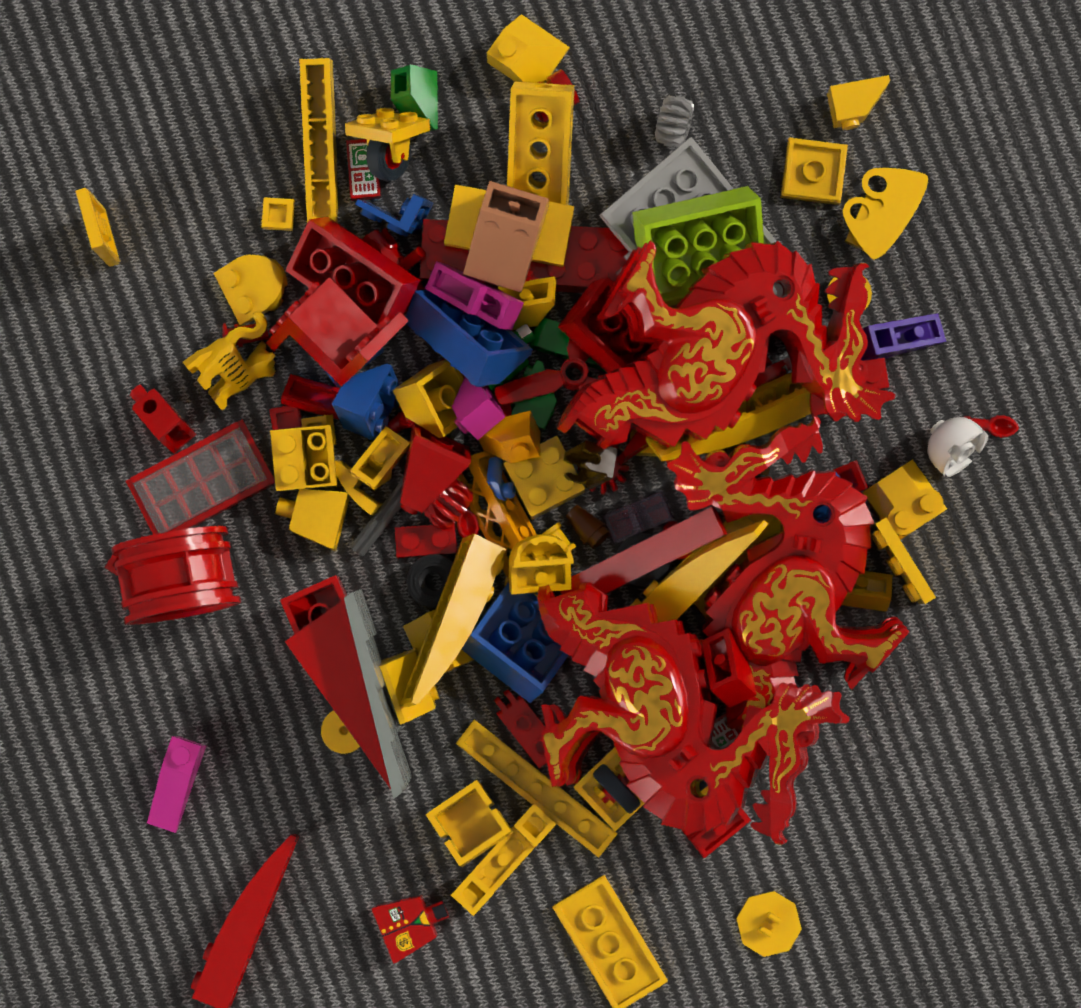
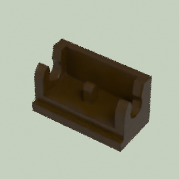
(594, 464)

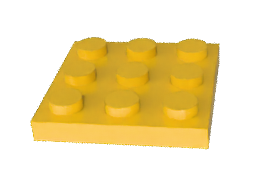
(901, 562)

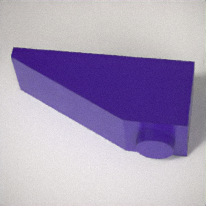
(903, 336)

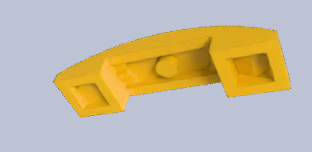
(503, 860)

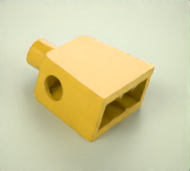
(316, 515)

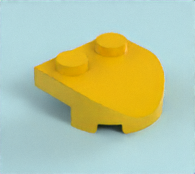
(252, 285)
(540, 562)

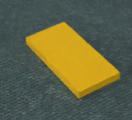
(552, 240)
(610, 943)

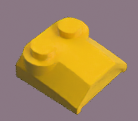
(905, 499)

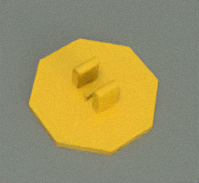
(768, 923)

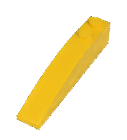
(319, 137)
(767, 410)
(697, 573)
(456, 614)

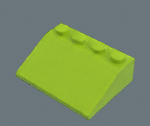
(696, 235)

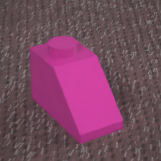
(476, 409)

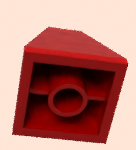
(430, 468)

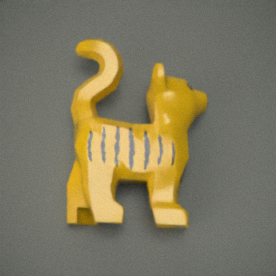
(225, 360)

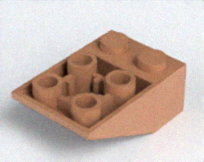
(506, 236)

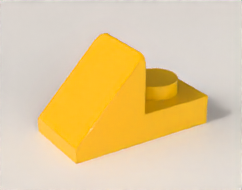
(380, 458)

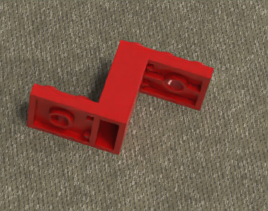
(334, 330)

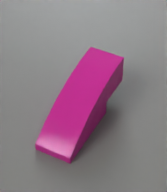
(474, 296)

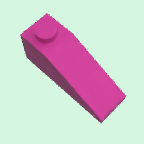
(175, 783)

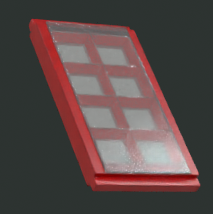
(201, 480)

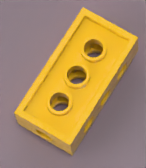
(556, 134)

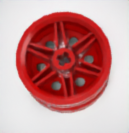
(175, 574)

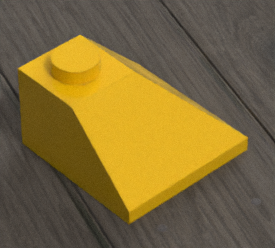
(526, 52)

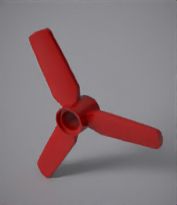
(547, 380)

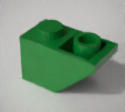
(416, 91)
(540, 407)

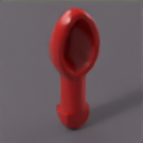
(998, 426)
(467, 524)

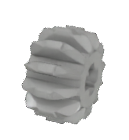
(674, 121)

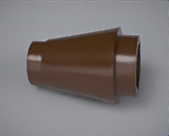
(588, 527)

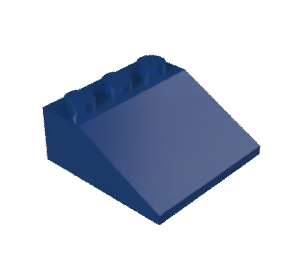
(515, 644)

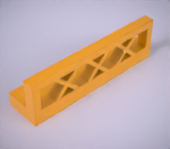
(507, 513)

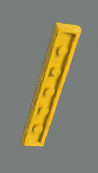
(536, 788)

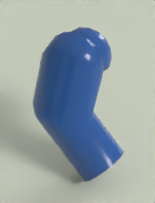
(496, 482)

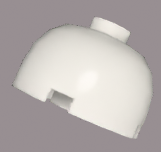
(953, 443)

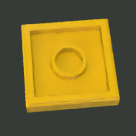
(814, 171)

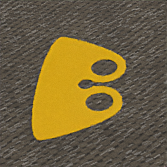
(886, 224)

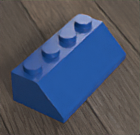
(465, 340)

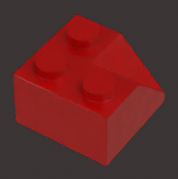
(312, 602)

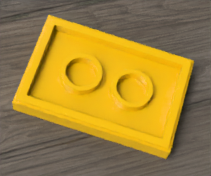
(97, 227)

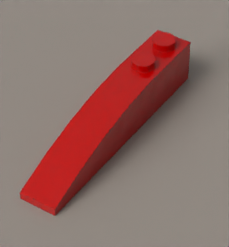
(237, 939)

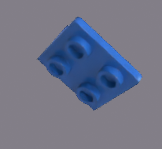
(413, 213)

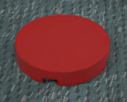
(773, 372)

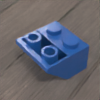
(367, 401)

